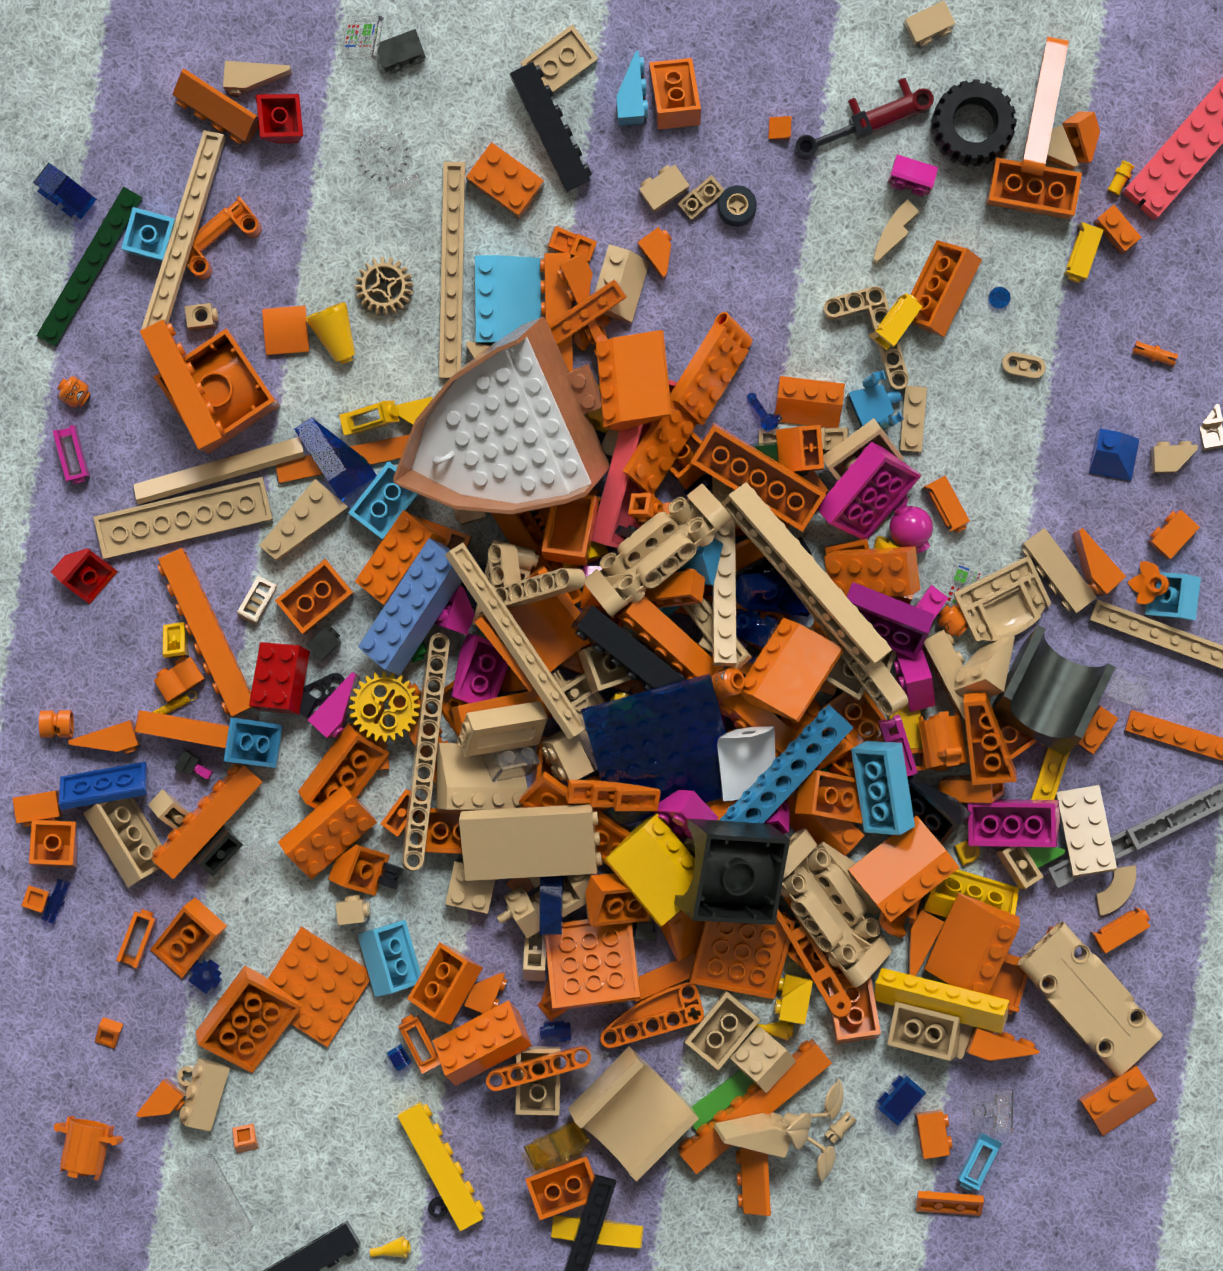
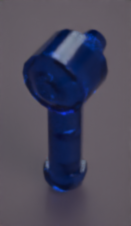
(768, 421)

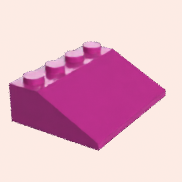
(868, 492)

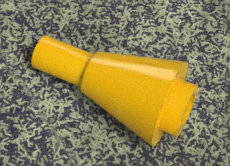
(778, 1029)
(396, 1248)

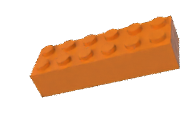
(738, 462)

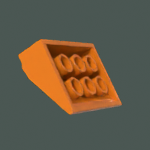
(633, 380)
(790, 670)
(903, 869)
(972, 944)
(247, 1020)

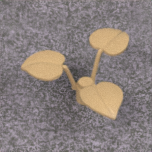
(800, 1125)

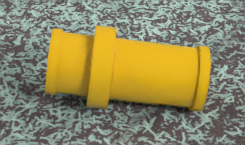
(1120, 178)

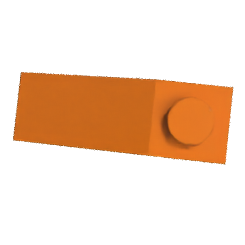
(113, 738)
(921, 938)

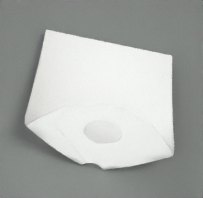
(746, 756)

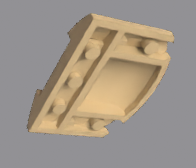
(1003, 601)

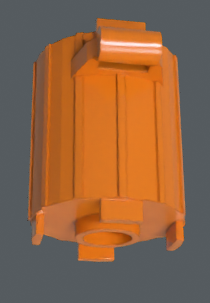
(942, 741)
(85, 1146)

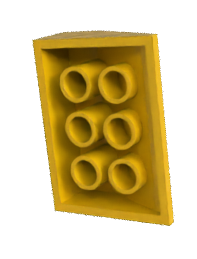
(654, 867)

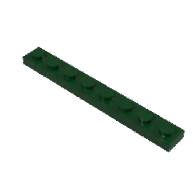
(89, 267)

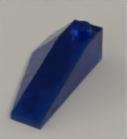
(338, 462)

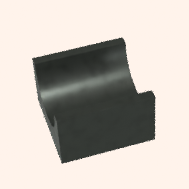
(1050, 694)
(735, 872)

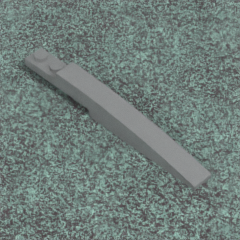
(1151, 829)

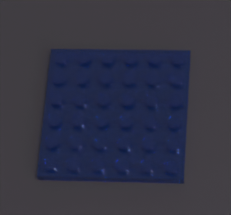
(659, 741)

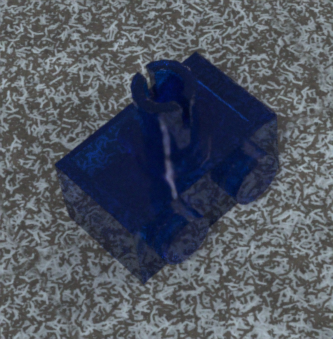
(753, 628)

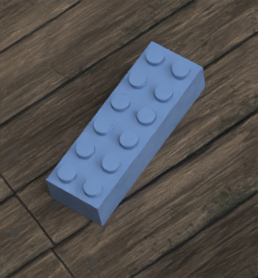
(412, 609)

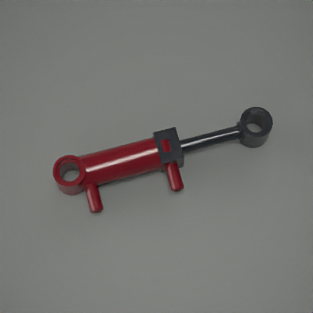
(865, 123)

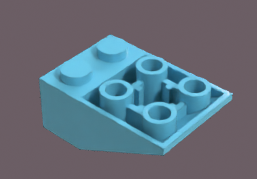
(629, 100)

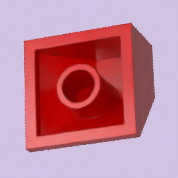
(84, 573)

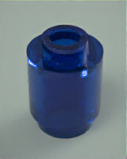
(555, 1032)

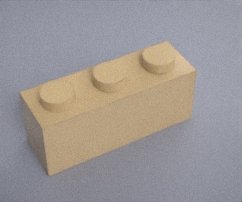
(204, 1094)

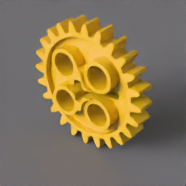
(401, 716)

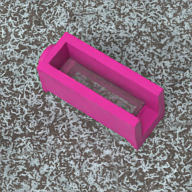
(71, 454)

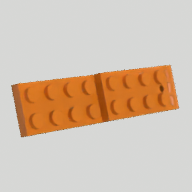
(690, 402)

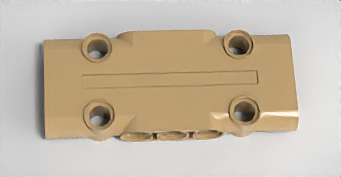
(657, 549)
(832, 910)
(1090, 999)

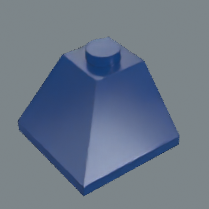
(1114, 454)

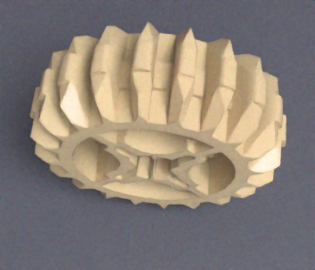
(377, 268)

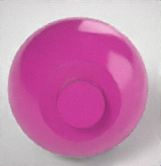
(911, 528)

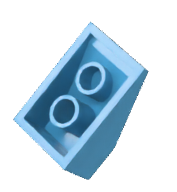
(253, 742)

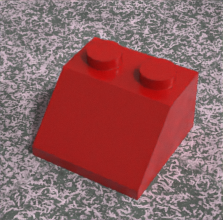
(279, 118)

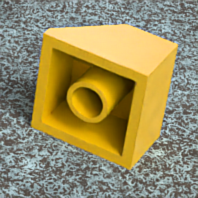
(793, 998)

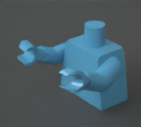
(875, 402)

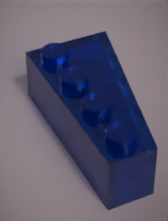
(768, 593)

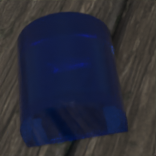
(399, 1057)

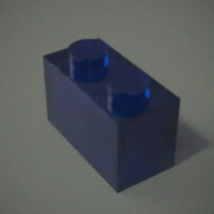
(900, 1098)

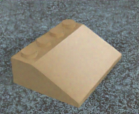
(467, 785)

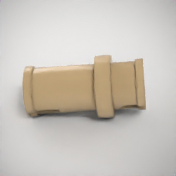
(840, 1127)

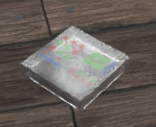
(362, 37)
(957, 577)

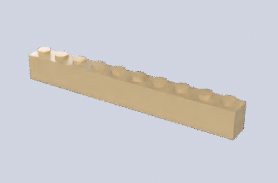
(806, 577)

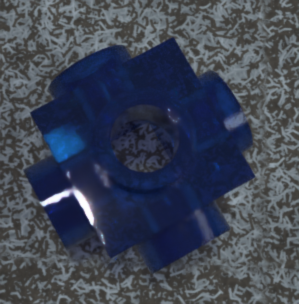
(197, 979)

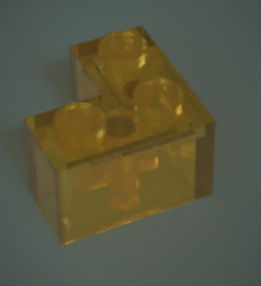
(557, 1146)

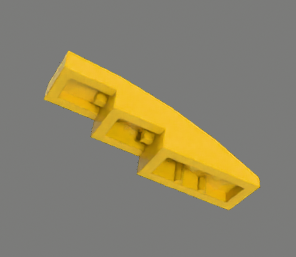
(611, 1233)

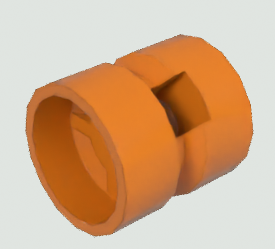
(56, 724)

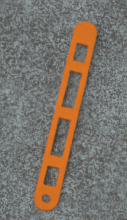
(823, 973)

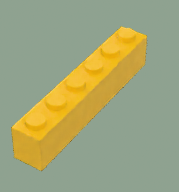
(971, 1006)
(441, 1166)

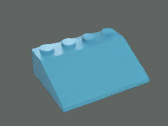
(505, 295)

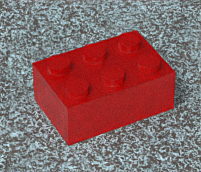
(279, 678)

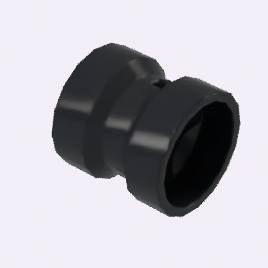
(390, 875)

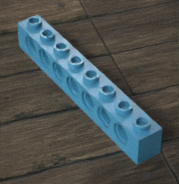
(790, 774)

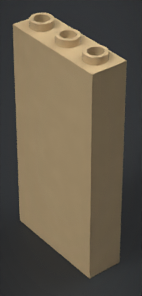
(529, 842)

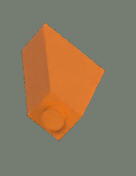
(963, 790)

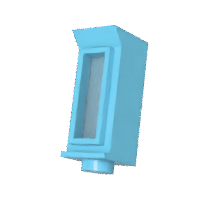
(978, 1161)

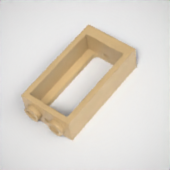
(502, 728)

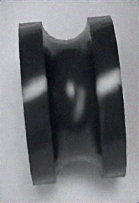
(432, 1212)

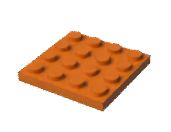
(742, 957)
(592, 965)
(322, 982)

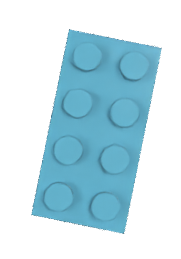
(883, 787)

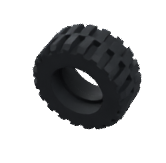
(993, 102)

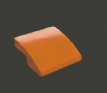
(285, 330)

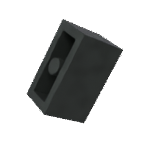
(401, 51)
(218, 851)

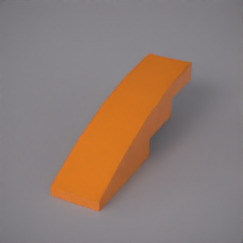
(613, 794)

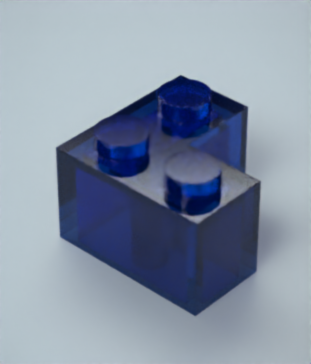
(62, 189)

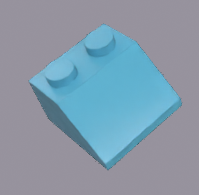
(1179, 600)

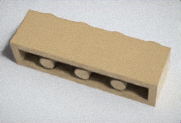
(1059, 571)

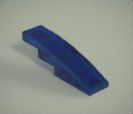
(551, 905)

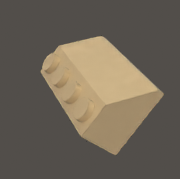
(946, 666)
(125, 838)

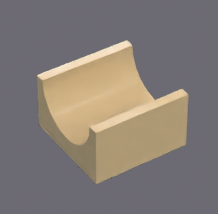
(633, 1113)

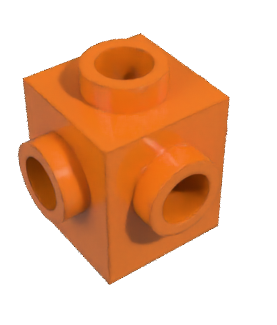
(644, 507)

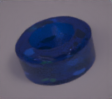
(999, 297)

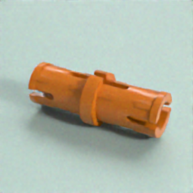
(1155, 353)

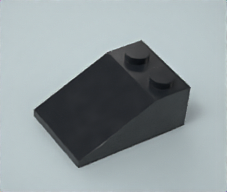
(937, 810)

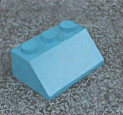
(389, 958)

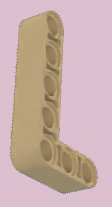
(872, 309)
(518, 592)

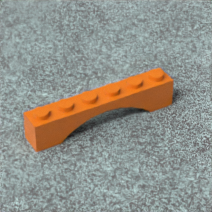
(578, 278)

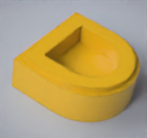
(967, 853)

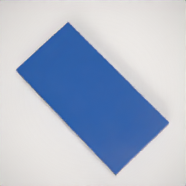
(103, 785)

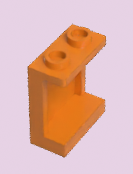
(1010, 983)

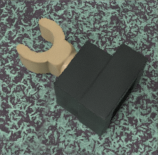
(644, 931)

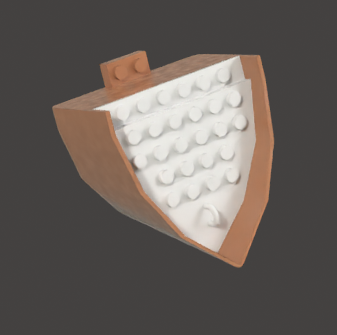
(508, 431)

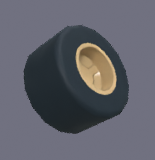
(736, 198)

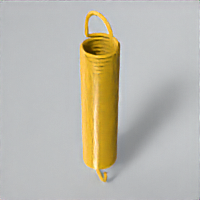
(175, 704)

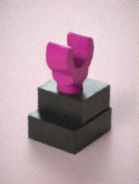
(189, 763)

